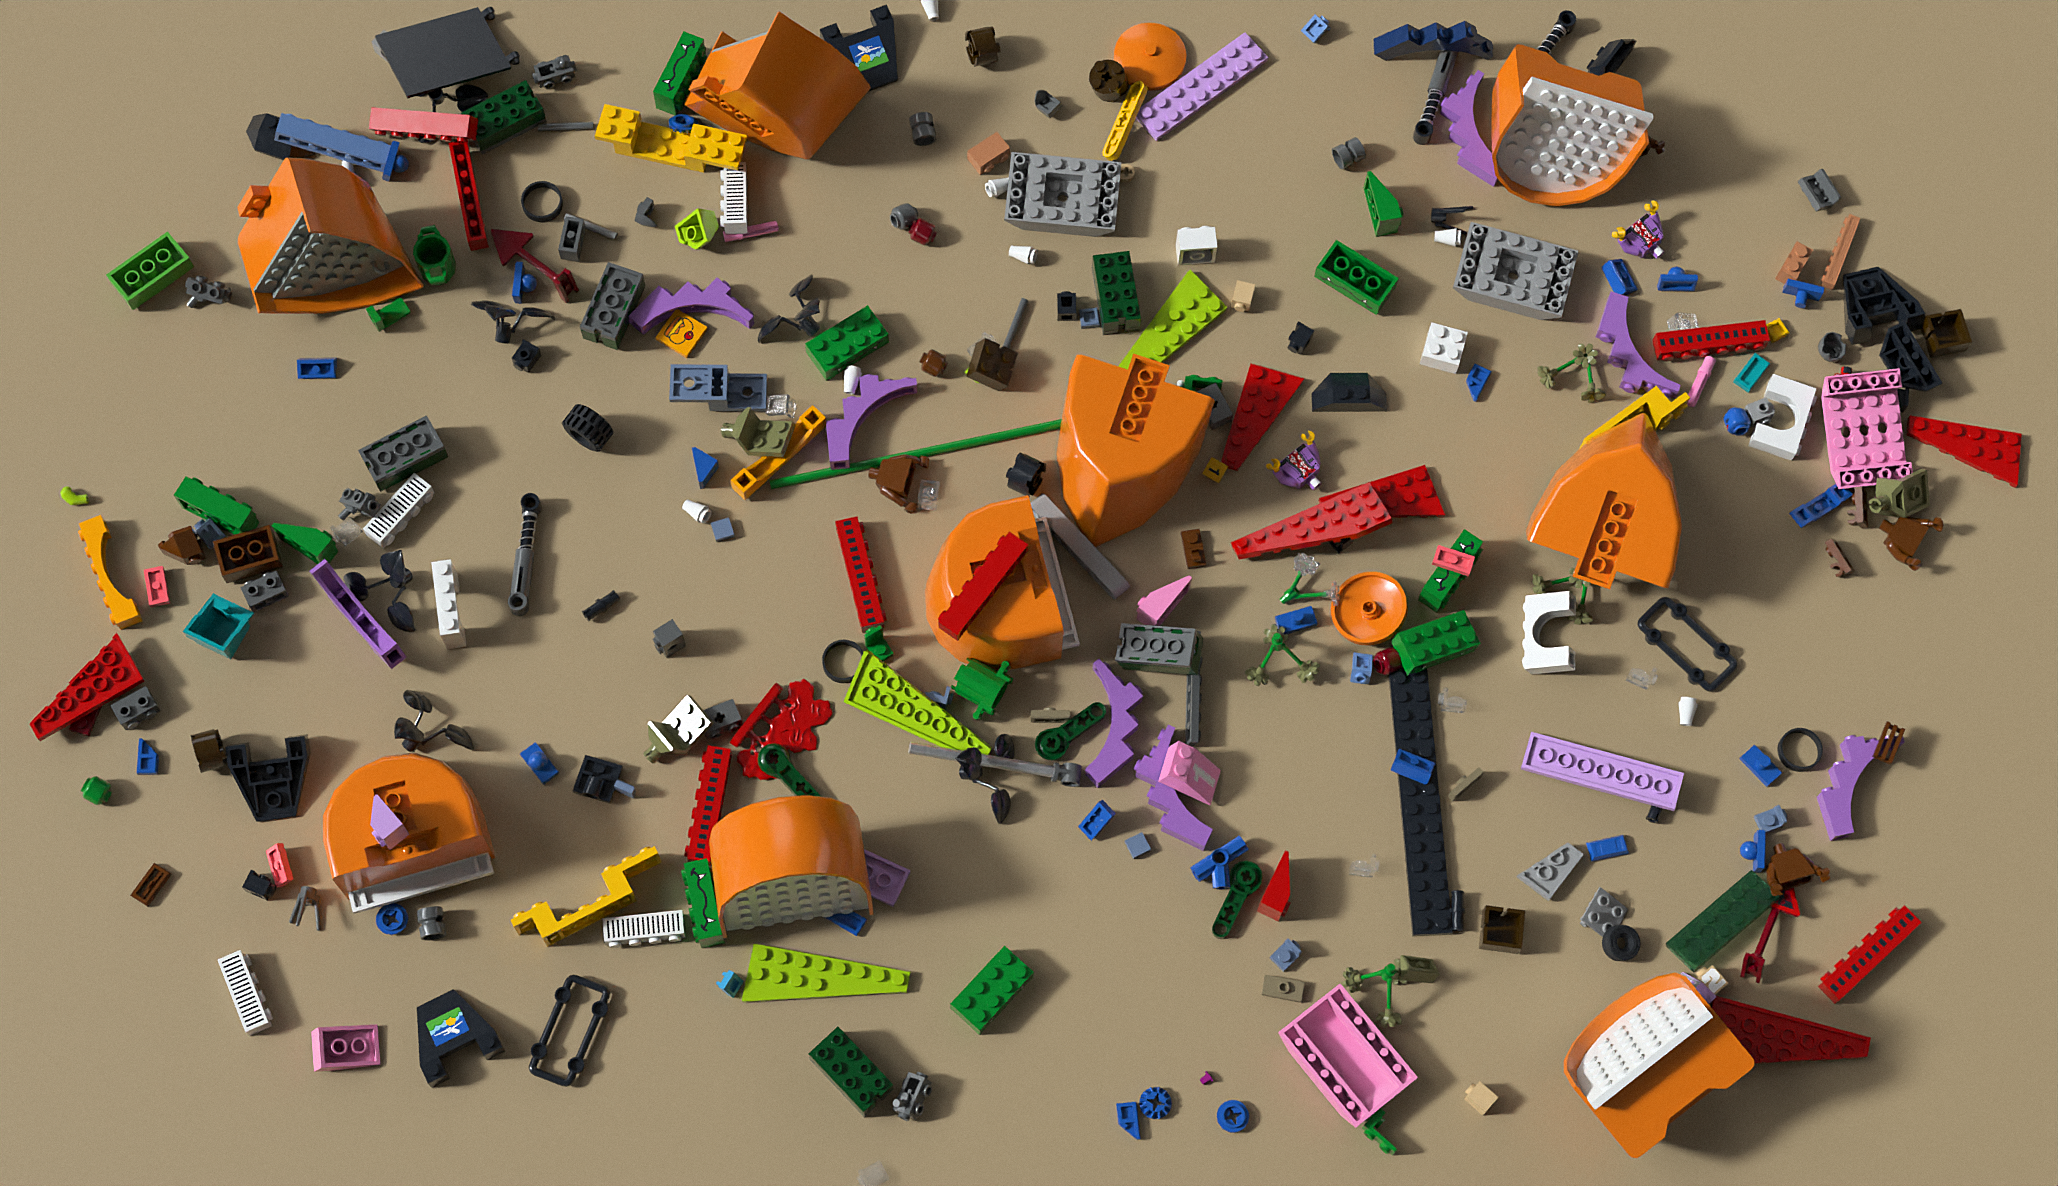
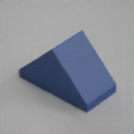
(705, 466)

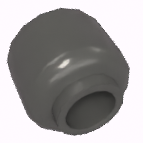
(903, 216)

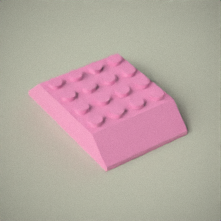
(1346, 1056)

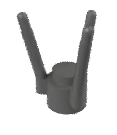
(306, 897)

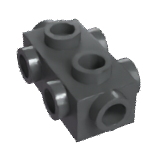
(554, 71)
(204, 290)
(358, 502)
(912, 1095)

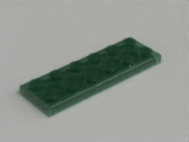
(1722, 921)

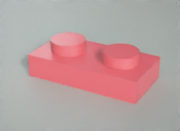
(1453, 560)
(156, 586)
(279, 865)

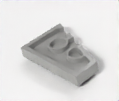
(1551, 871)

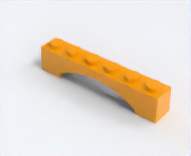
(755, 475)
(96, 534)

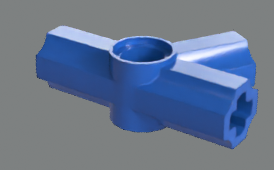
(1219, 871)

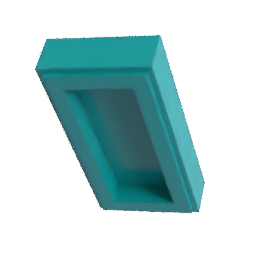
(1751, 372)

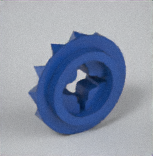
(682, 123)
(390, 910)
(1147, 1107)
(1237, 1108)

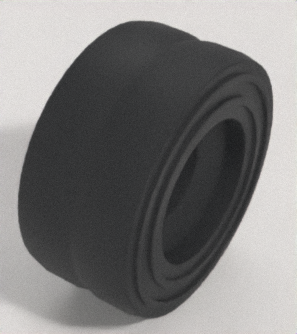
(1631, 939)

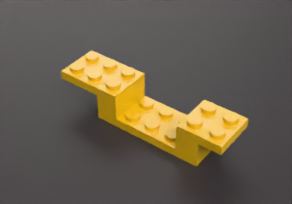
(664, 146)
(1653, 404)
(621, 896)

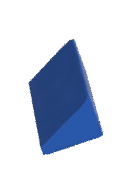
(1619, 277)
(317, 367)
(1412, 766)

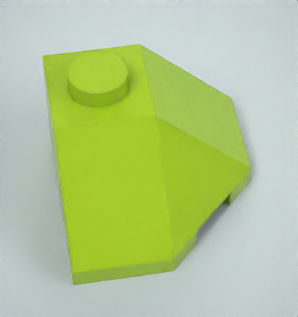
(697, 228)

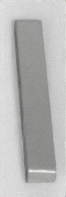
(1080, 547)

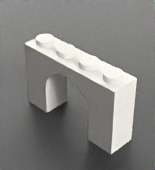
(1799, 399)
(446, 587)
(1538, 611)

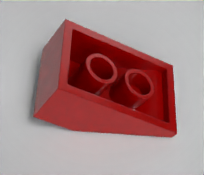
(1275, 899)

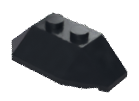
(1611, 56)
(262, 135)
(1903, 352)
(1349, 394)

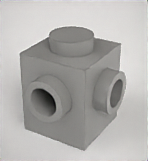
(1760, 412)

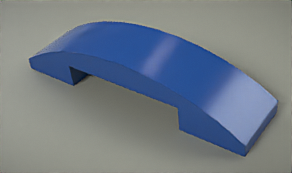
(1820, 506)

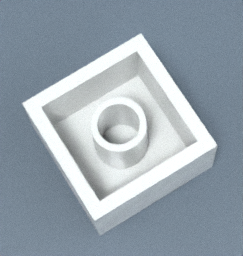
(1196, 245)
(1443, 348)

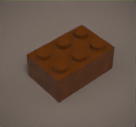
(248, 554)

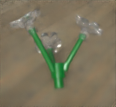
(1306, 565)

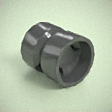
(922, 129)
(1346, 154)
(431, 921)

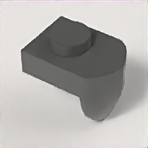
(1046, 103)
(644, 211)

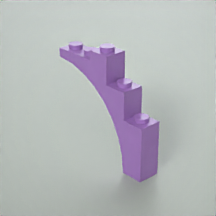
(1459, 109)
(689, 299)
(1623, 353)
(856, 409)
(357, 615)
(1122, 700)
(1836, 802)
(1178, 821)

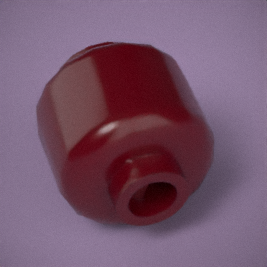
(922, 231)
(1387, 661)

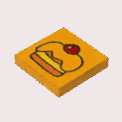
(681, 333)

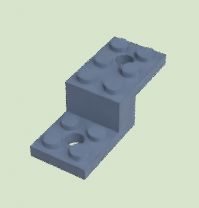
(717, 387)

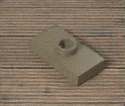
(1050, 715)
(1465, 783)
(1282, 988)

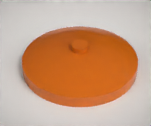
(1151, 55)
(1370, 608)

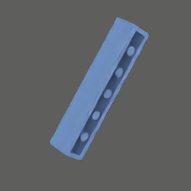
(332, 142)

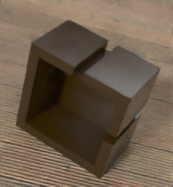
(1948, 335)
(992, 364)
(1502, 932)

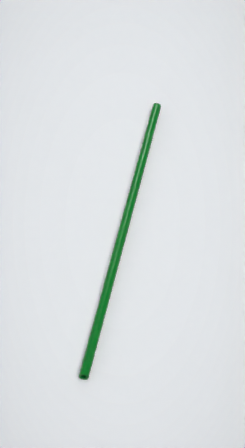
(927, 451)

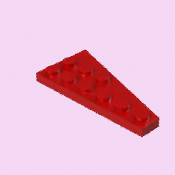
(1259, 406)
(1976, 446)
(1405, 494)
(93, 686)

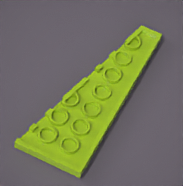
(1179, 320)
(895, 700)
(799, 975)

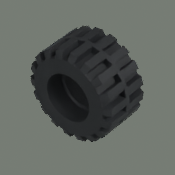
(587, 427)

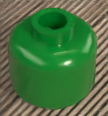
(96, 790)

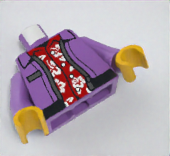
(1643, 235)
(1299, 466)

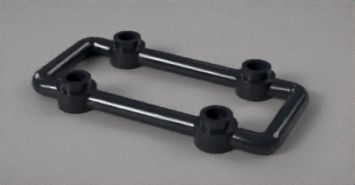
(1695, 675)
(576, 1063)

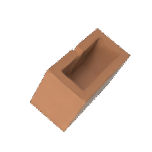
(988, 153)
(1794, 262)

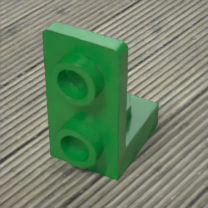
(389, 314)
(1195, 381)
(877, 644)
(1376, 1120)

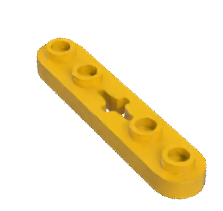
(1125, 121)

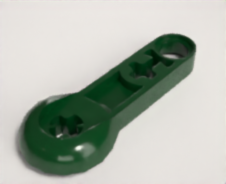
(1066, 733)
(783, 769)
(1238, 893)

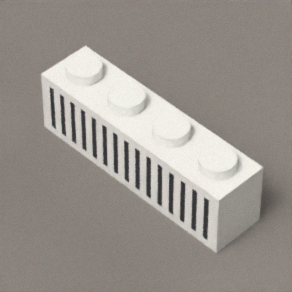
(734, 200)
(399, 510)
(644, 928)
(245, 992)

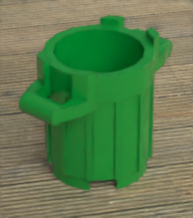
(434, 256)
(982, 685)

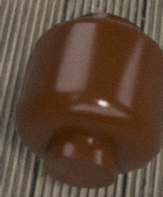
(933, 363)

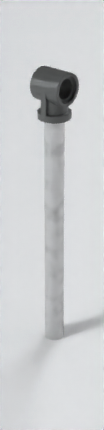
(1068, 773)

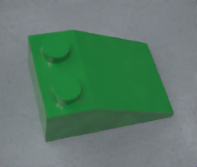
(1383, 206)
(308, 541)

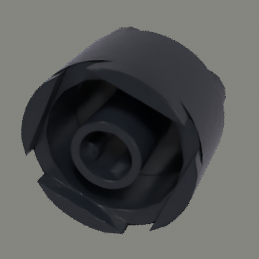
(1025, 474)

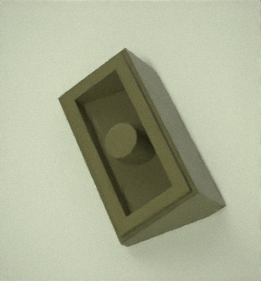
(1418, 969)

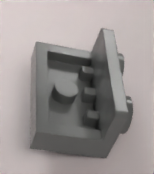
(1819, 190)

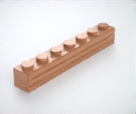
(1840, 251)

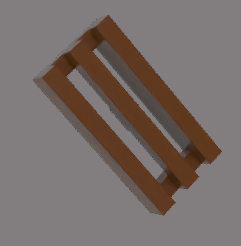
(1894, 728)
(157, 888)

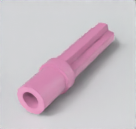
(753, 230)
(1703, 374)

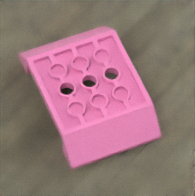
(1866, 401)

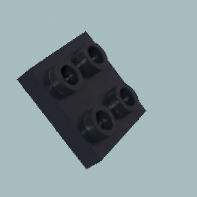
(597, 779)

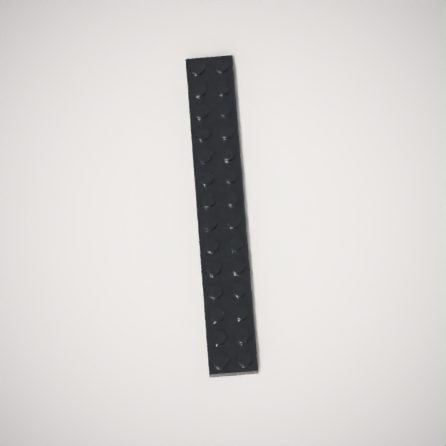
(1420, 807)

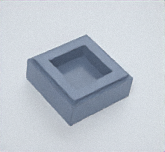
(1089, 318)
(722, 529)
(625, 789)
(1137, 845)

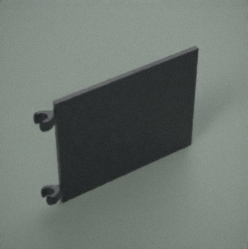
(445, 52)

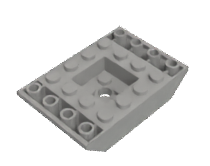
(1039, 180)
(1541, 269)

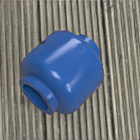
(1737, 421)

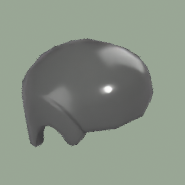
(1831, 347)

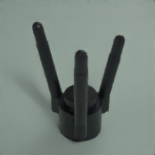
(1439, 215)

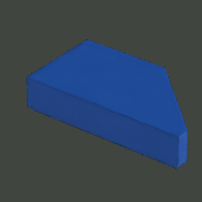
(1476, 380)
(147, 759)
(1128, 1118)

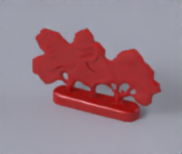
(788, 728)

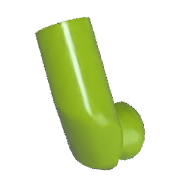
(73, 499)

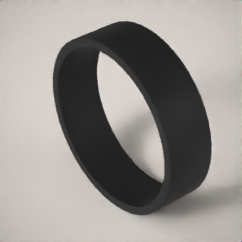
(541, 184)
(831, 646)
(1813, 736)

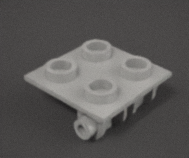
(1603, 912)

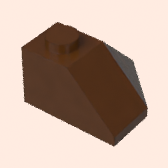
(183, 546)

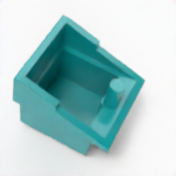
(219, 626)

